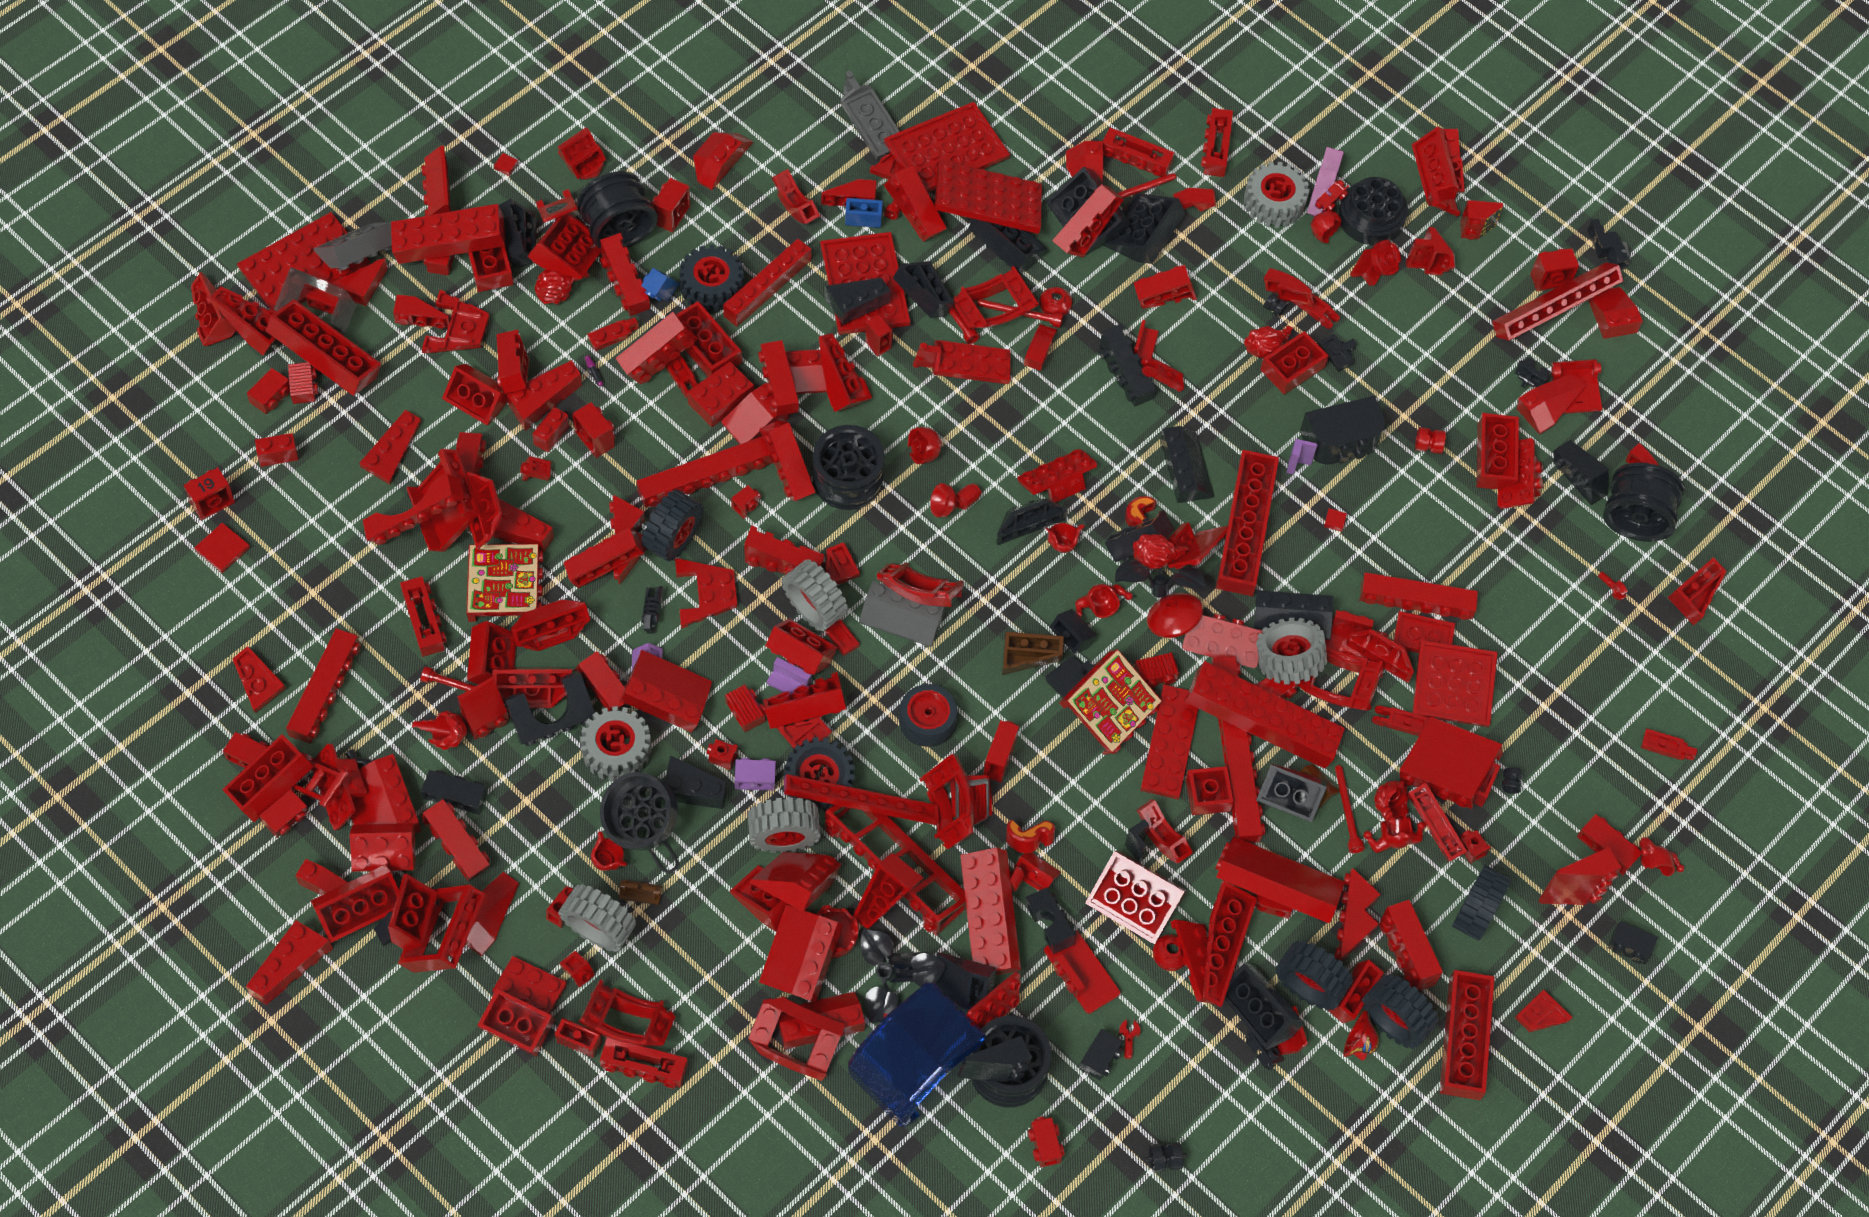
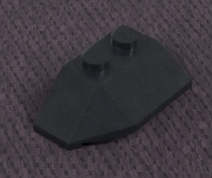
(1030, 518)

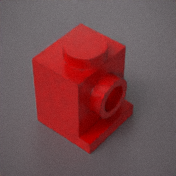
(745, 501)
(726, 758)
(1478, 849)

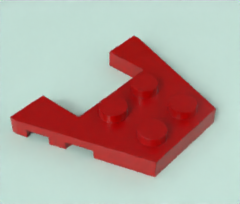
(465, 327)
(715, 590)

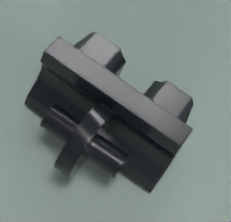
(1530, 375)

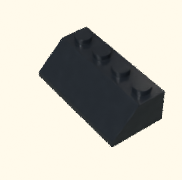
(1010, 244)
(1185, 464)
(1275, 606)
(1261, 1007)

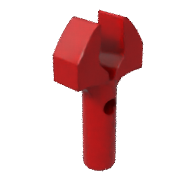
(1618, 588)
(1128, 1050)

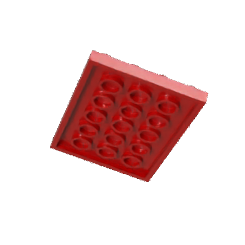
(956, 136)
(988, 196)
(864, 259)
(270, 266)

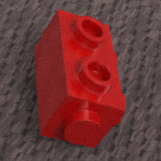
(1045, 1140)

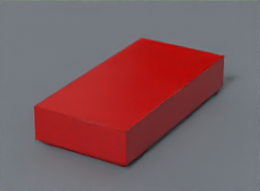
(842, 637)

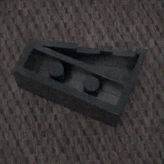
(519, 232)
(924, 287)
(857, 298)
(1583, 471)
(1121, 543)
(695, 785)

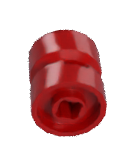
(1430, 440)

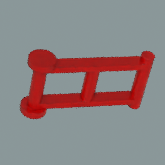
(321, 770)

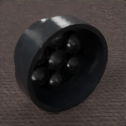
(1373, 211)
(616, 811)

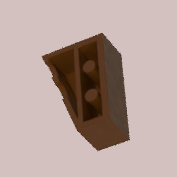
(1030, 651)

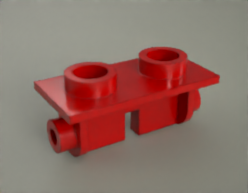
(1328, 202)

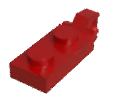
(612, 333)
(1667, 745)

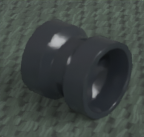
(1276, 305)
(1512, 780)

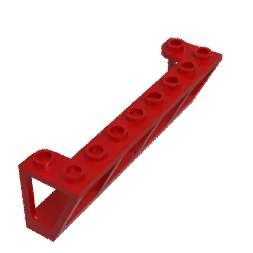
(931, 921)

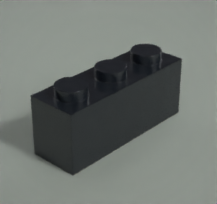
(455, 790)

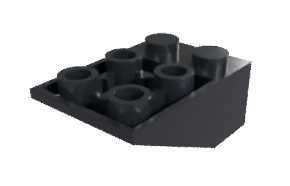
(965, 980)

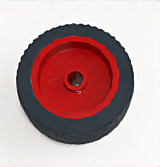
(928, 715)

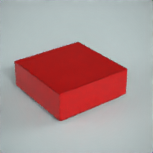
(506, 164)
(1335, 520)

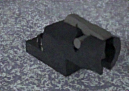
(1609, 245)

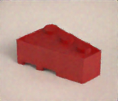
(1165, 287)

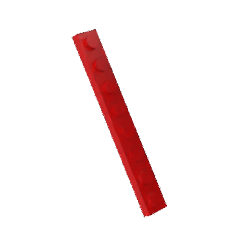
(860, 799)

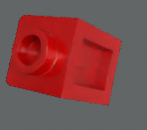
(535, 468)
(577, 968)

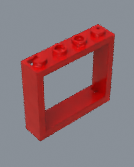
(456, 932)

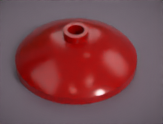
(1174, 615)

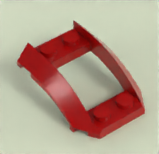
(1012, 282)
(924, 589)
(1364, 687)
(950, 831)
(603, 998)
(823, 1047)

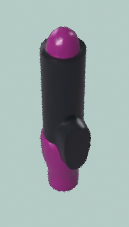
(592, 370)

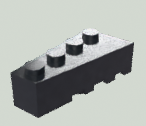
(1125, 365)

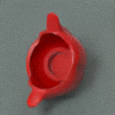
(1064, 536)
(607, 854)

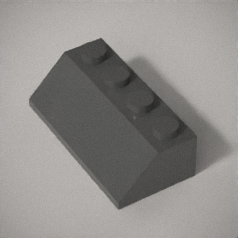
(356, 245)
(900, 616)

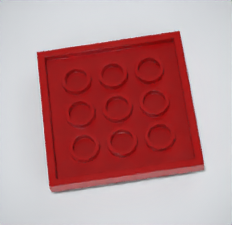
(1454, 683)

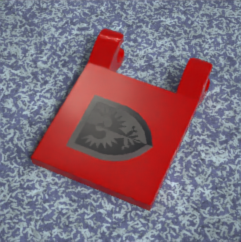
(557, 208)

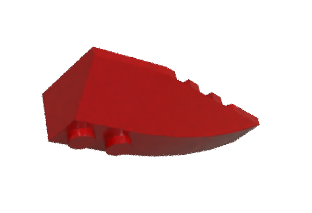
(1225, 938)

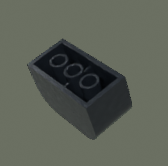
(1344, 430)

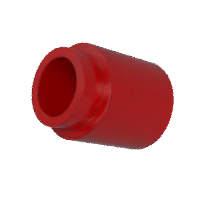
(968, 496)

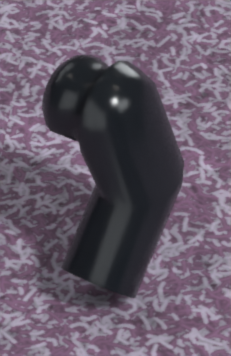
(361, 762)

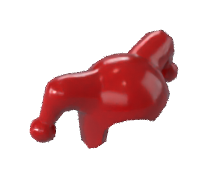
(1102, 600)
(1395, 835)
(1659, 857)

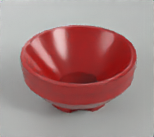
(1049, 305)
(943, 500)
(1163, 958)

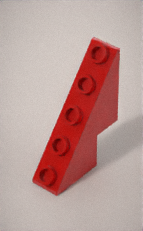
(358, 284)
(624, 517)
(1356, 922)

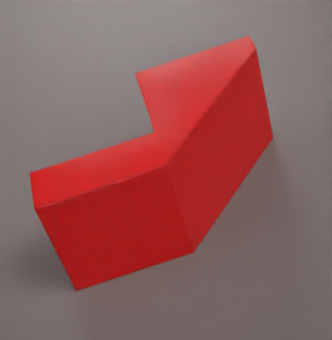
(1199, 197)

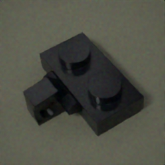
(1338, 352)

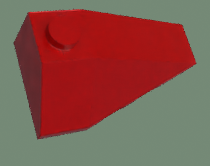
(1085, 154)
(212, 323)
(1549, 401)
(491, 913)

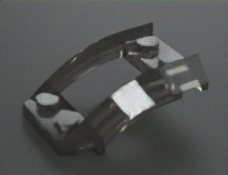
(293, 287)

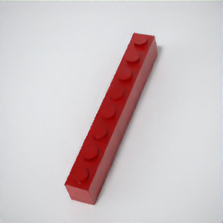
(1557, 301)
(705, 471)

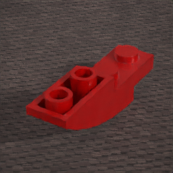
(1452, 141)

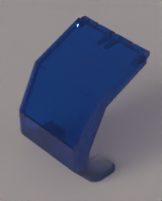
(913, 1052)

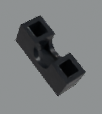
(1044, 906)

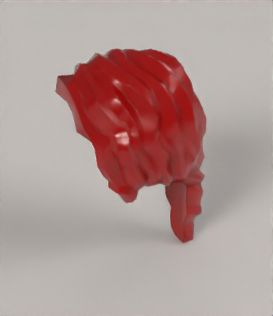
(554, 286)
(1266, 340)
(1156, 551)
(447, 729)
(1392, 800)

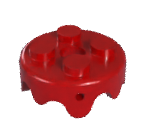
(849, 931)

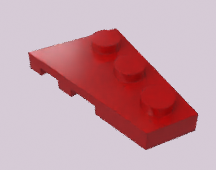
(257, 679)

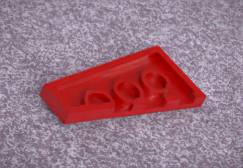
(388, 452)
(1194, 942)

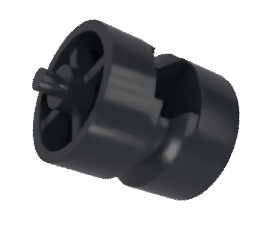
(1165, 1156)

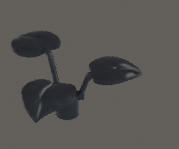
(1135, 572)
(877, 946)

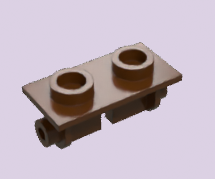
(640, 892)

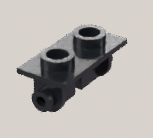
(1266, 1057)

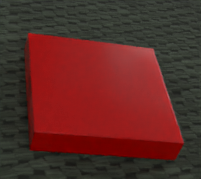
(222, 547)

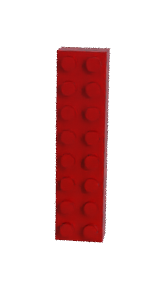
(1247, 523)
(1264, 715)

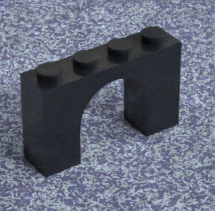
(577, 711)

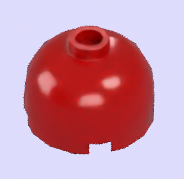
(924, 444)

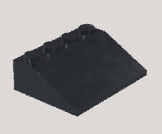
(1072, 197)
(1151, 225)

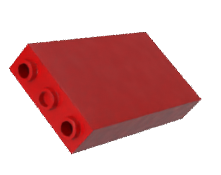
(1280, 879)

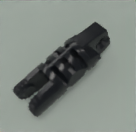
(652, 609)

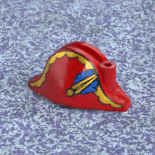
(1362, 1038)

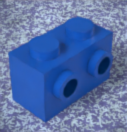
(863, 212)
(659, 285)

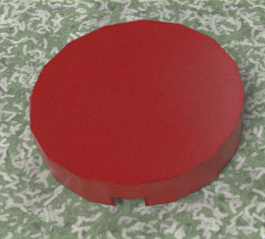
(1385, 258)

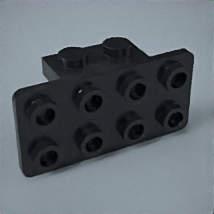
(1068, 675)

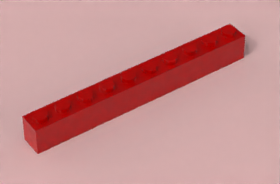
(1242, 776)

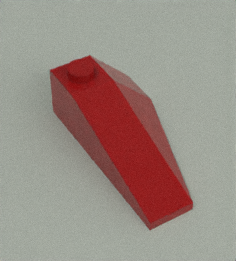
(246, 317)
(842, 382)

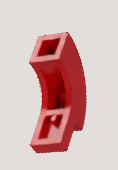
(793, 200)
(1162, 834)

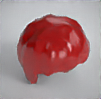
(1325, 225)

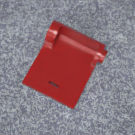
(1588, 370)

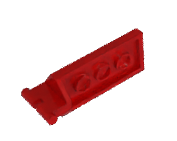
(1436, 171)
(965, 361)

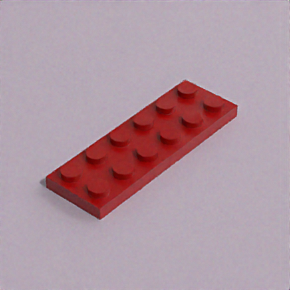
(1169, 744)

